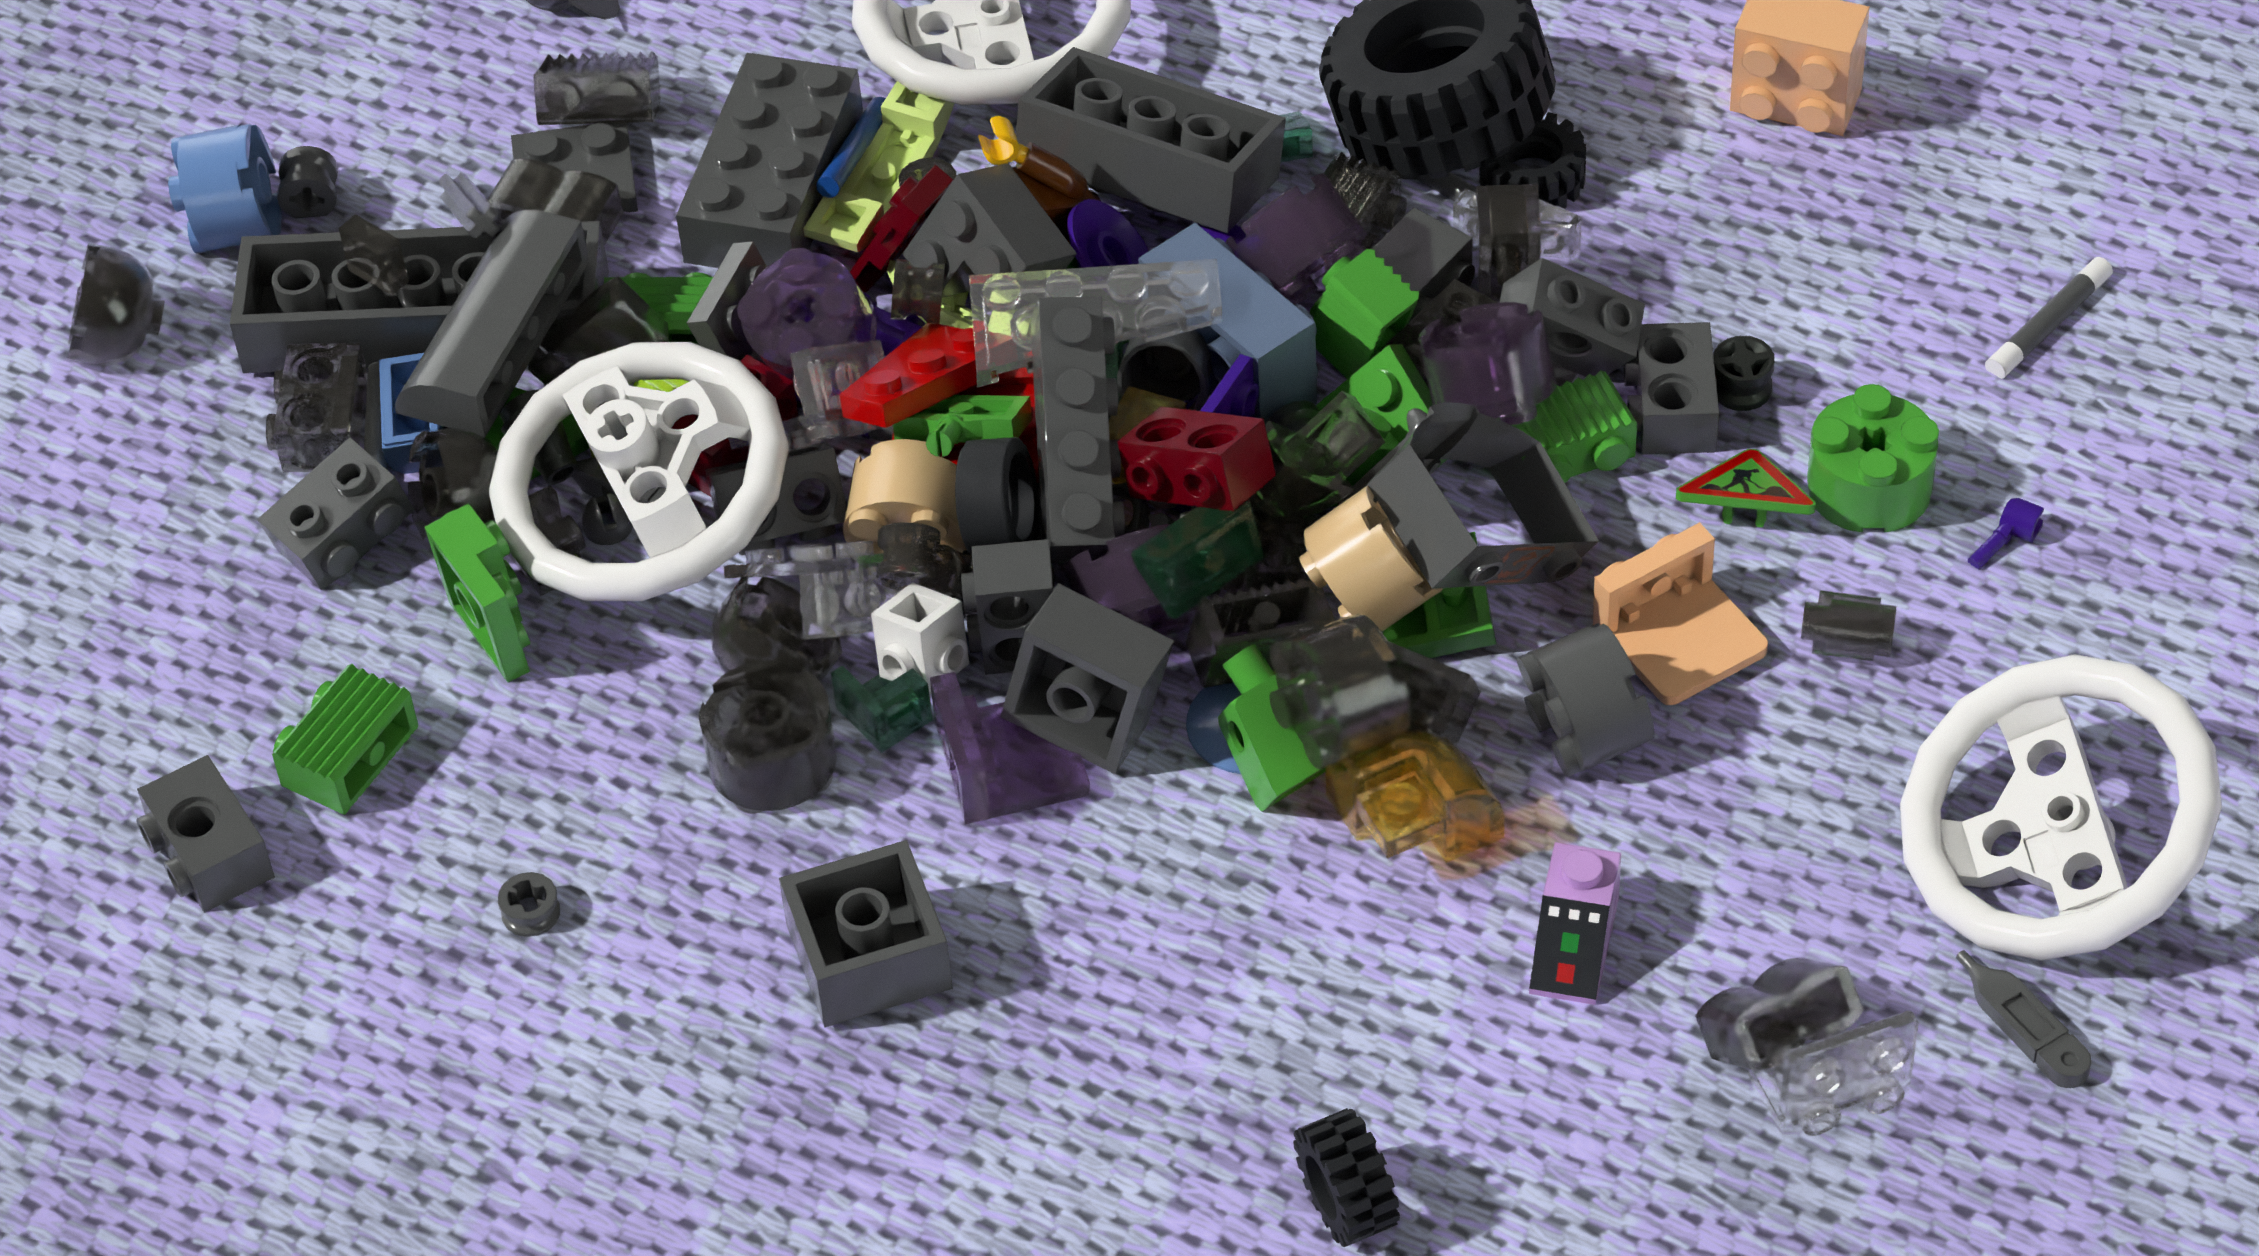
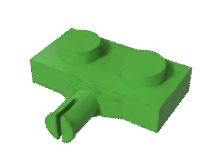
(966, 419)

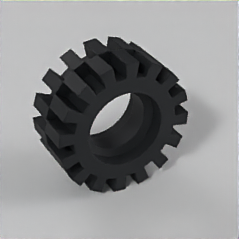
(1548, 142)
(1346, 1177)

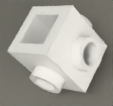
(920, 633)

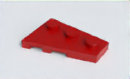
(913, 376)

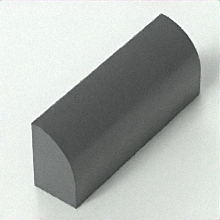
(497, 322)

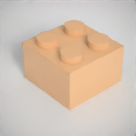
(1799, 62)

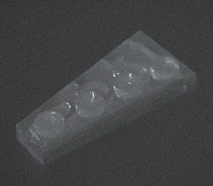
(1141, 298)

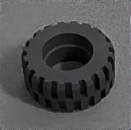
(1436, 82)

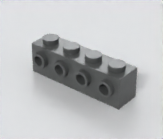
(1073, 426)

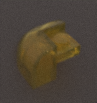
(1416, 793)

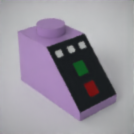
(1575, 923)

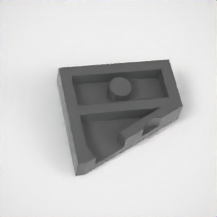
(586, 148)

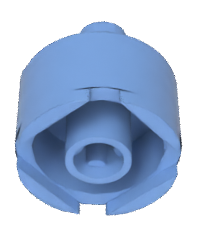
(224, 186)

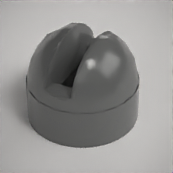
(593, 522)

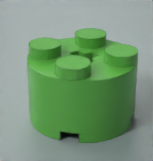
(1872, 461)

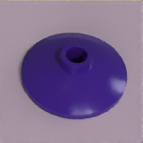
(1103, 236)

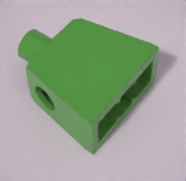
(1265, 753)

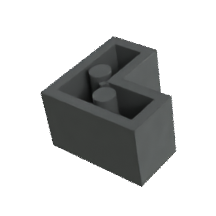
(988, 227)

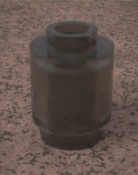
(1849, 625)

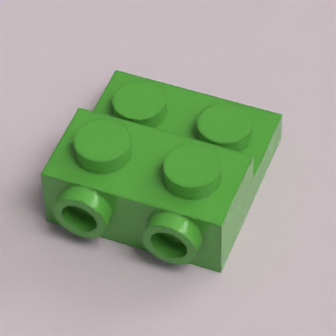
(481, 585)

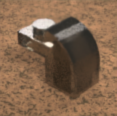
(1317, 459)

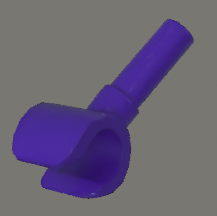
(2018, 519)

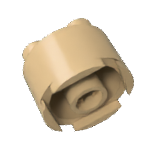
(902, 486)
(1364, 562)

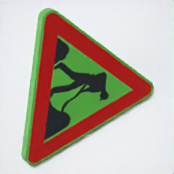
(1749, 483)

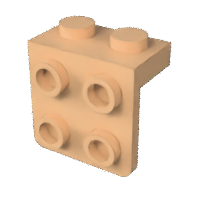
(1675, 618)

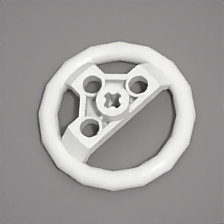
(982, 45)
(640, 453)
(2055, 813)

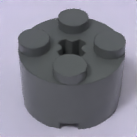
(1586, 698)

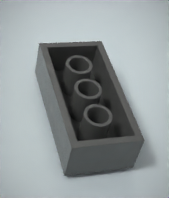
(1154, 138)
(767, 157)

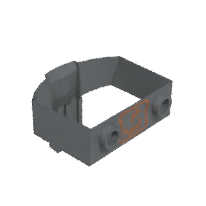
(1434, 530)

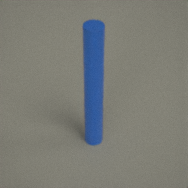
(851, 150)

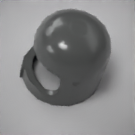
(1168, 367)

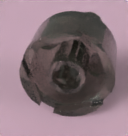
(1338, 689)
(768, 737)

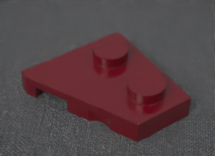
(900, 224)

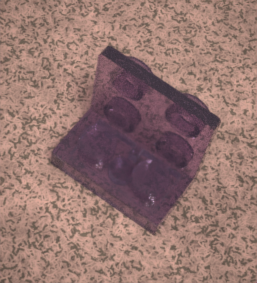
(997, 763)

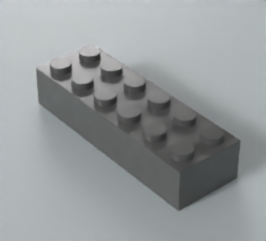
(304, 293)

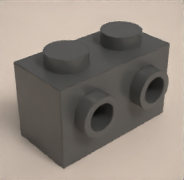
(336, 514)

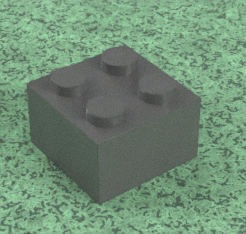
(1086, 678)
(866, 933)

